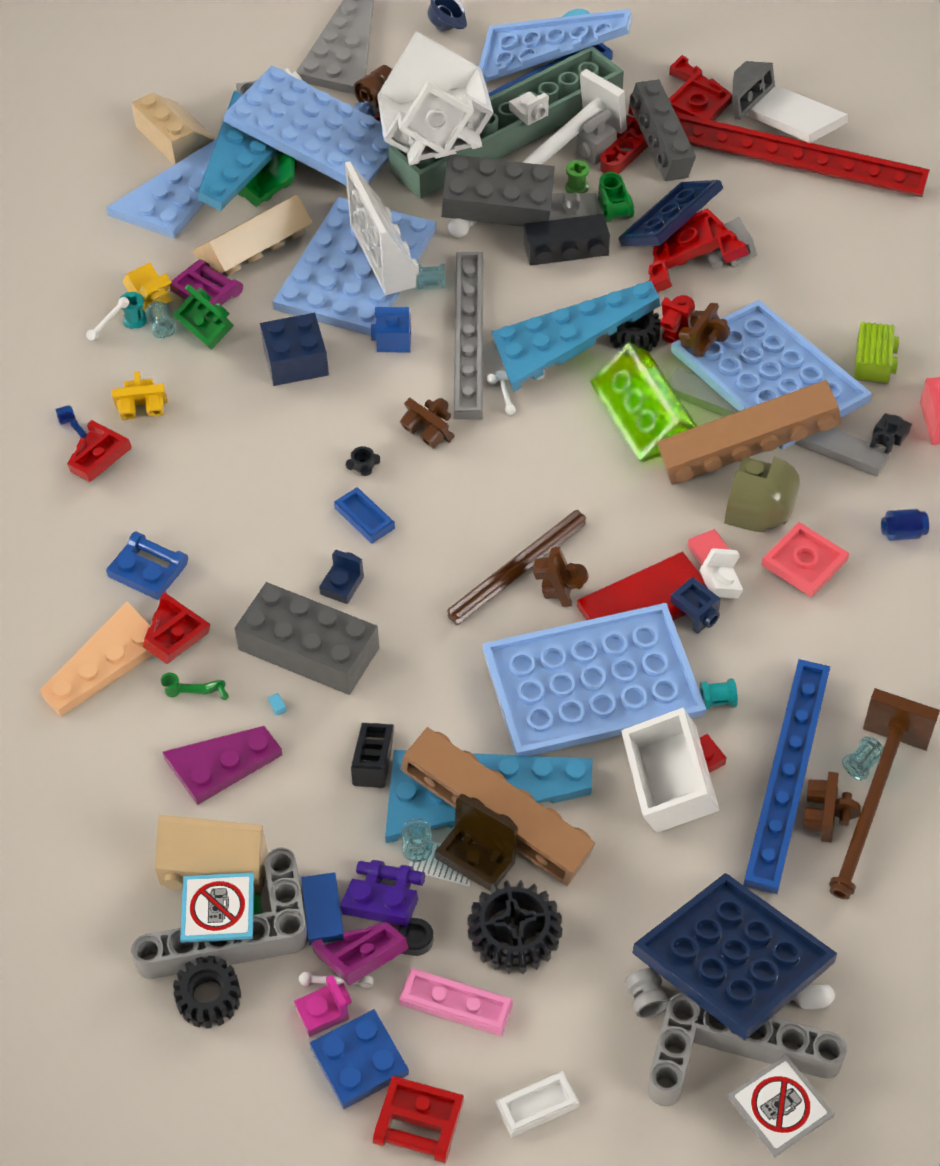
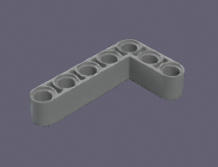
(269, 924)
(768, 1049)

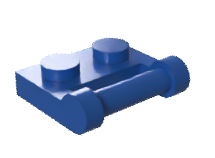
(145, 574)

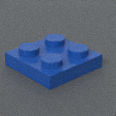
(358, 1058)

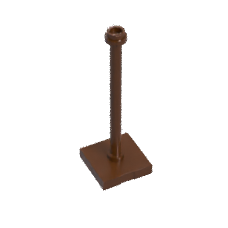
(900, 722)

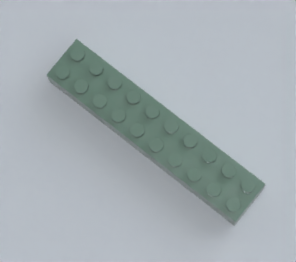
(504, 129)

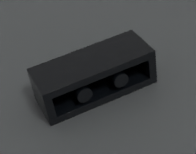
(566, 239)

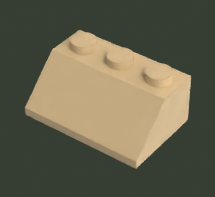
(169, 127)
(208, 848)

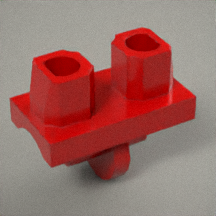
(676, 316)

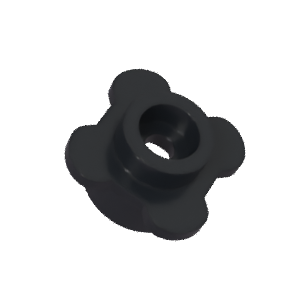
(362, 460)

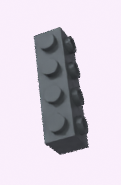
(662, 130)

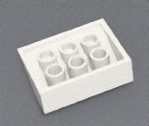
(379, 236)

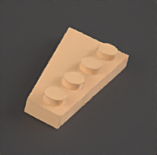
(103, 659)

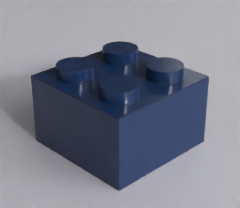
(294, 349)

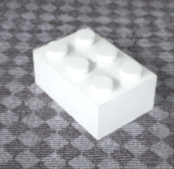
(669, 770)

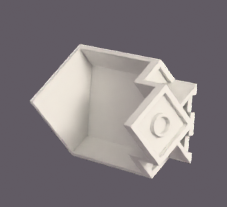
(433, 102)

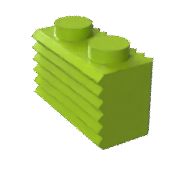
(875, 352)

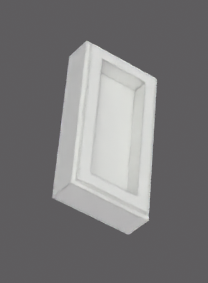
(537, 1104)

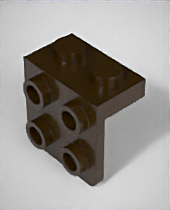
(480, 844)

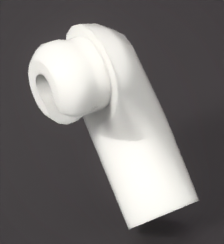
(815, 997)

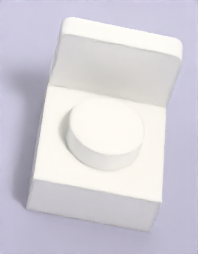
(529, 107)
(719, 573)

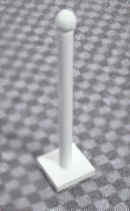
(596, 97)

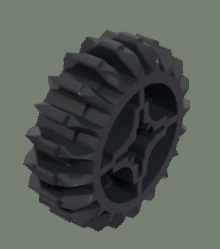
(540, 917)

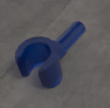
(66, 415)

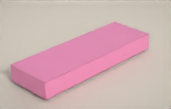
(456, 1002)

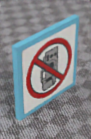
(217, 907)

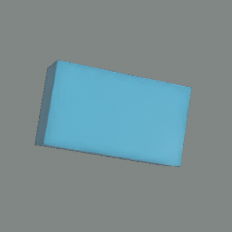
(277, 704)

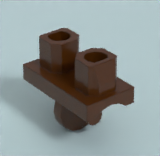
(705, 330)
(436, 428)
(559, 576)
(823, 819)

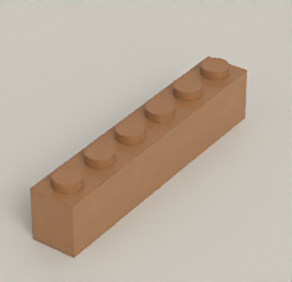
(749, 432)
(541, 831)

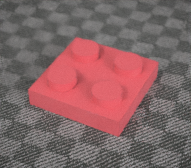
(805, 559)

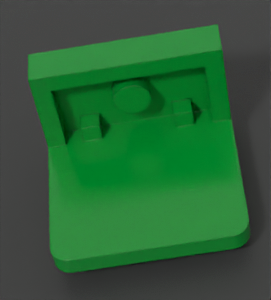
(271, 179)

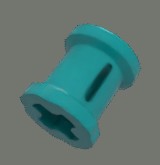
(130, 317)
(719, 693)

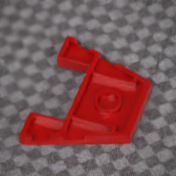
(697, 95)
(694, 238)

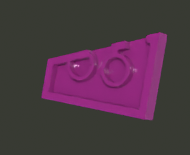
(222, 761)

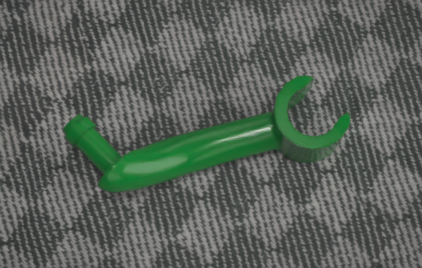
(174, 687)

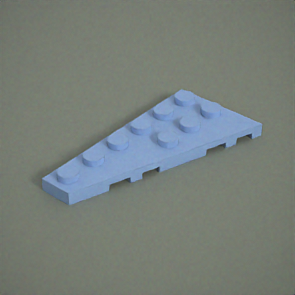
(530, 43)
(168, 199)

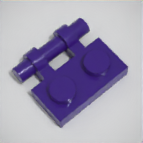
(380, 901)

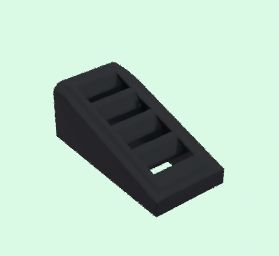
(370, 772)

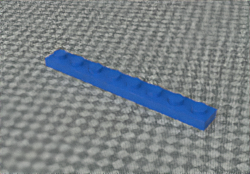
(786, 778)

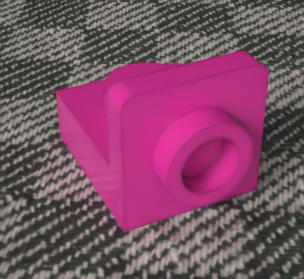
(324, 1007)

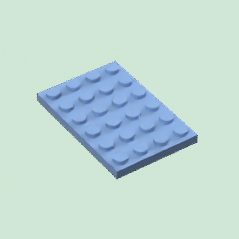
(310, 126)
(336, 276)
(767, 361)
(591, 679)

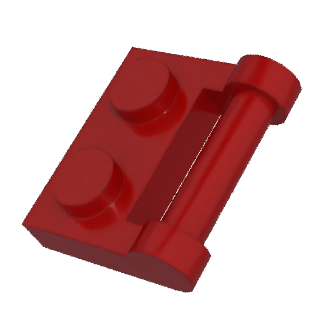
(422, 1107)

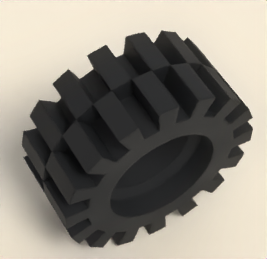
(644, 339)
(201, 973)

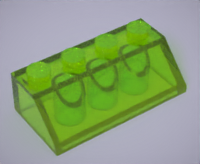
(641, 401)

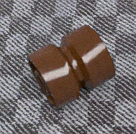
(369, 86)

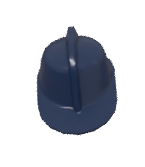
(447, 14)

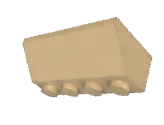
(255, 235)

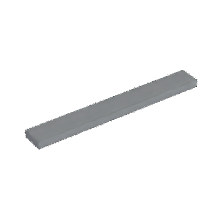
(468, 336)
(829, 443)

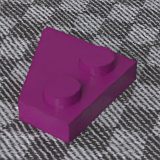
(361, 951)

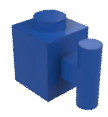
(392, 329)

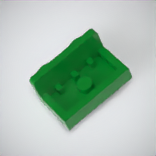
(202, 318)

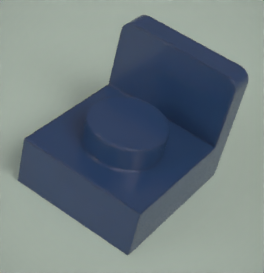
(343, 577)
(697, 603)

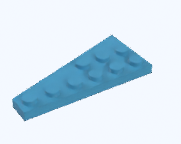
(232, 164)
(563, 334)
(543, 777)

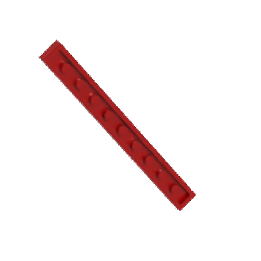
(805, 155)

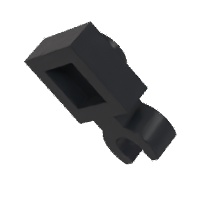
(890, 431)

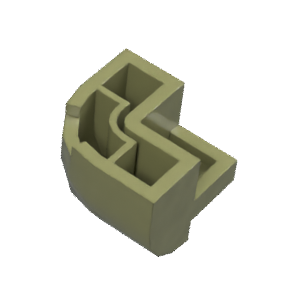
(762, 494)

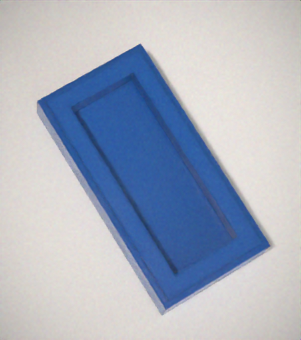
(364, 515)
(322, 908)

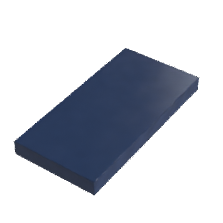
(670, 213)

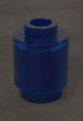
(905, 524)

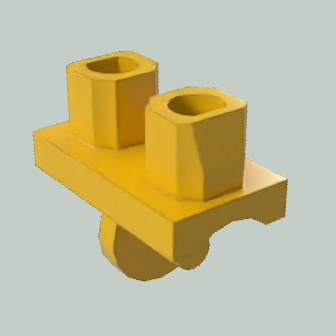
(139, 393)

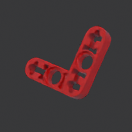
(630, 138)

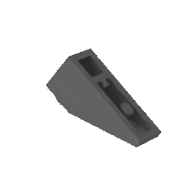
(750, 85)

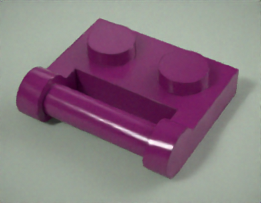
(194, 277)

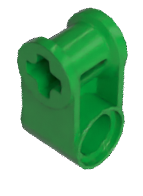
(614, 197)

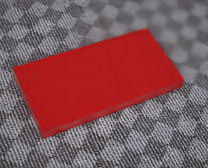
(642, 589)

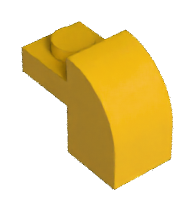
(148, 284)

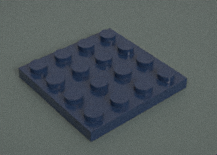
(734, 955)

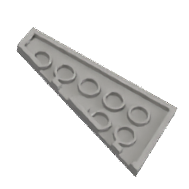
(342, 48)

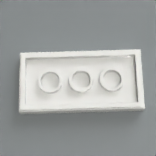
(797, 114)

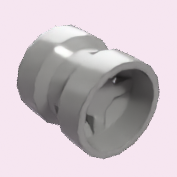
(648, 995)

